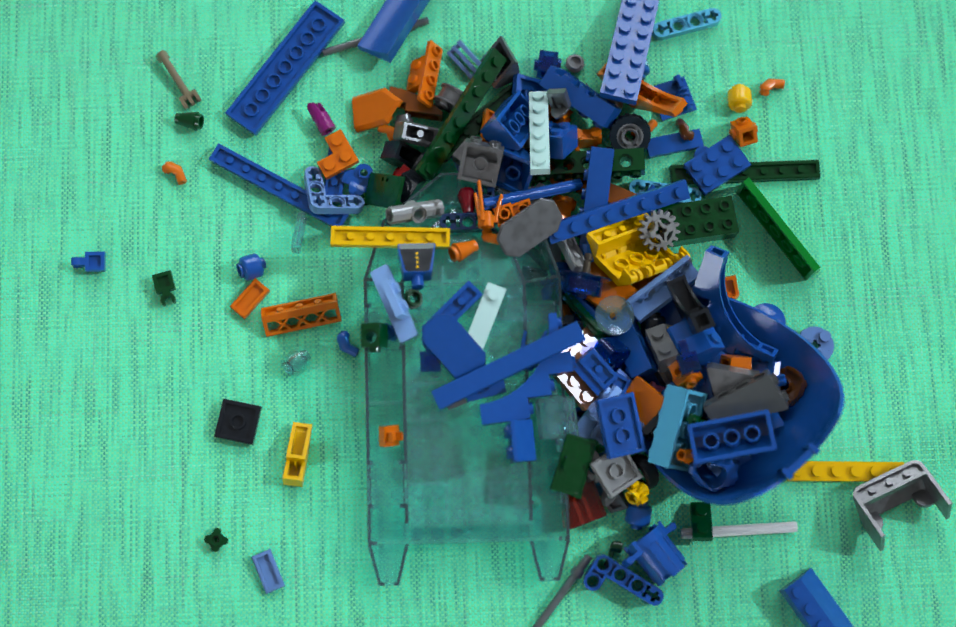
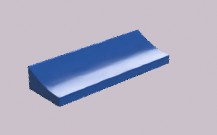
(391, 27)

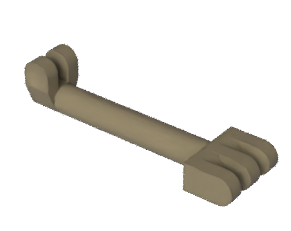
(163, 57)

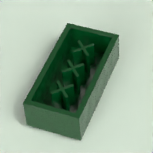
(703, 220)

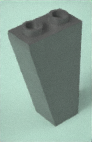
(749, 396)

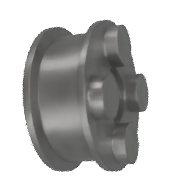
(447, 97)

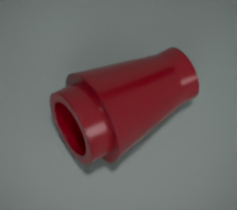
(466, 199)

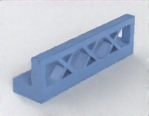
(656, 294)

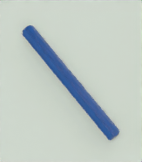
(534, 193)

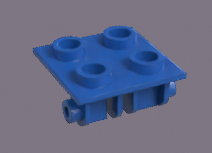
(678, 88)

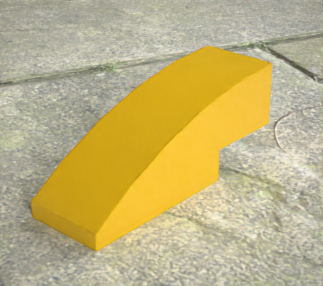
(297, 454)

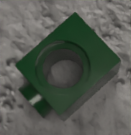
(367, 333)

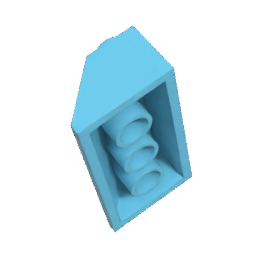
(672, 427)

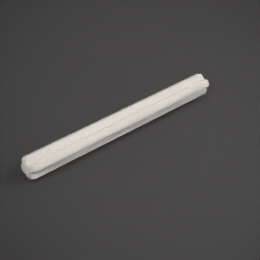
(747, 529)

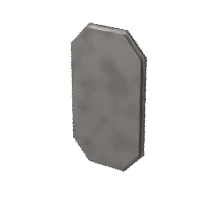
(529, 227)

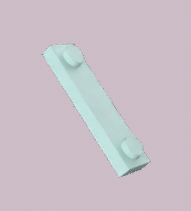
(486, 313)

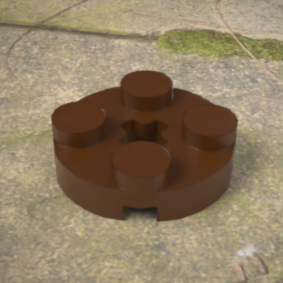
(796, 384)

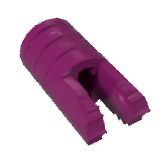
(321, 118)

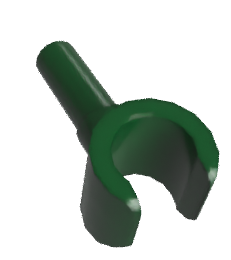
(614, 547)

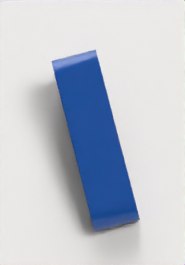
(625, 582)

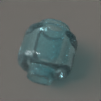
(296, 362)

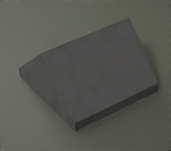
(510, 67)

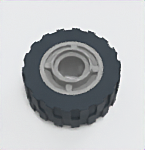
(632, 123)

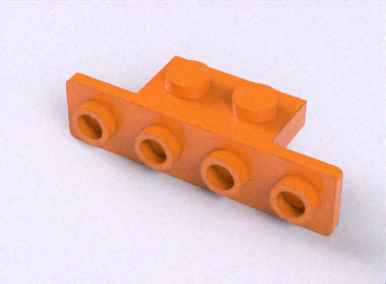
(424, 74)

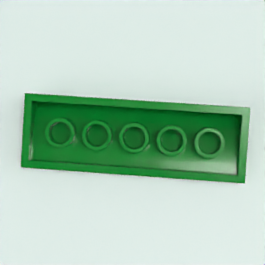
(777, 229)

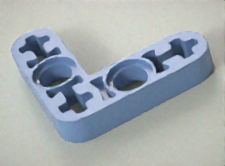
(325, 201)

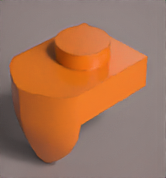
(732, 287)

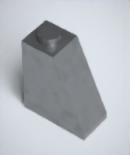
(724, 376)

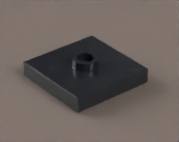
(238, 421)

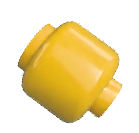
(739, 98)

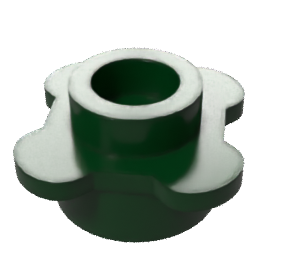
(221, 540)

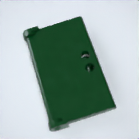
(384, 190)
(575, 466)

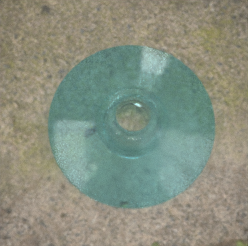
(622, 310)

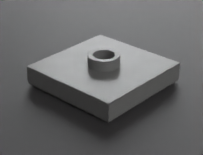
(615, 473)

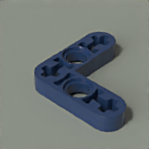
(461, 216)

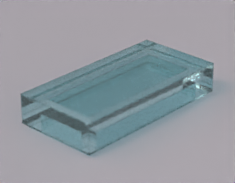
(298, 232)

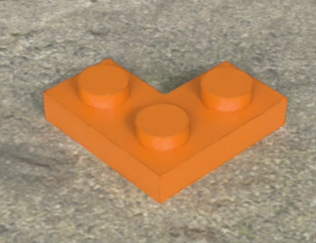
(342, 157)

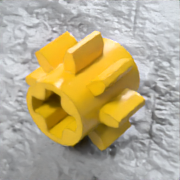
(637, 493)

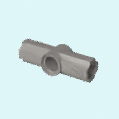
(414, 211)

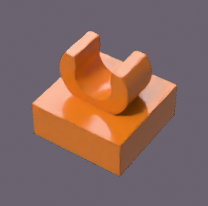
(389, 435)

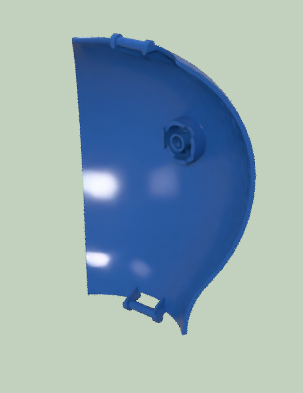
(805, 423)

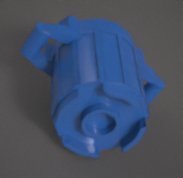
(656, 554)

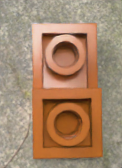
(509, 210)

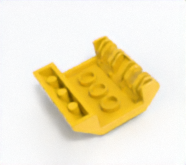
(624, 257)

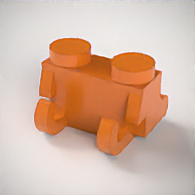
(589, 138)
(565, 205)

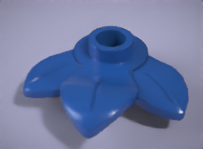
(356, 181)

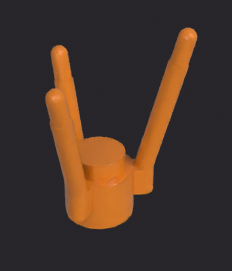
(485, 218)

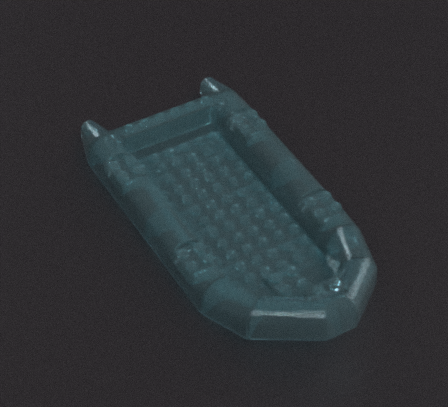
(450, 471)

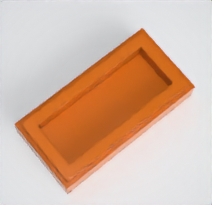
(249, 298)

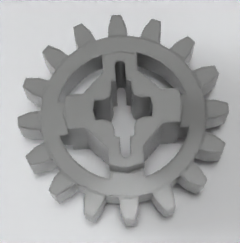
(662, 238)

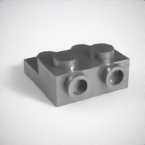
(481, 161)

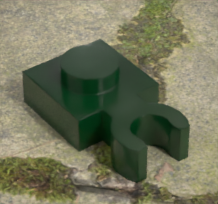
(164, 285)

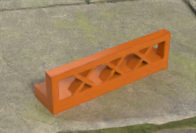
(296, 310)

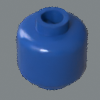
(251, 266)
(638, 516)

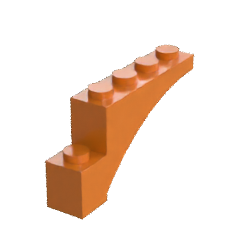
(654, 99)

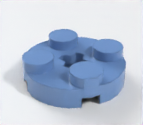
(821, 337)

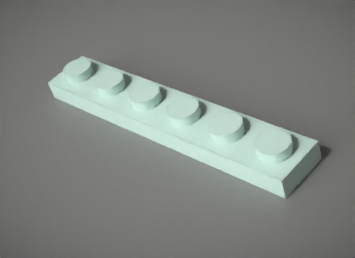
(539, 133)

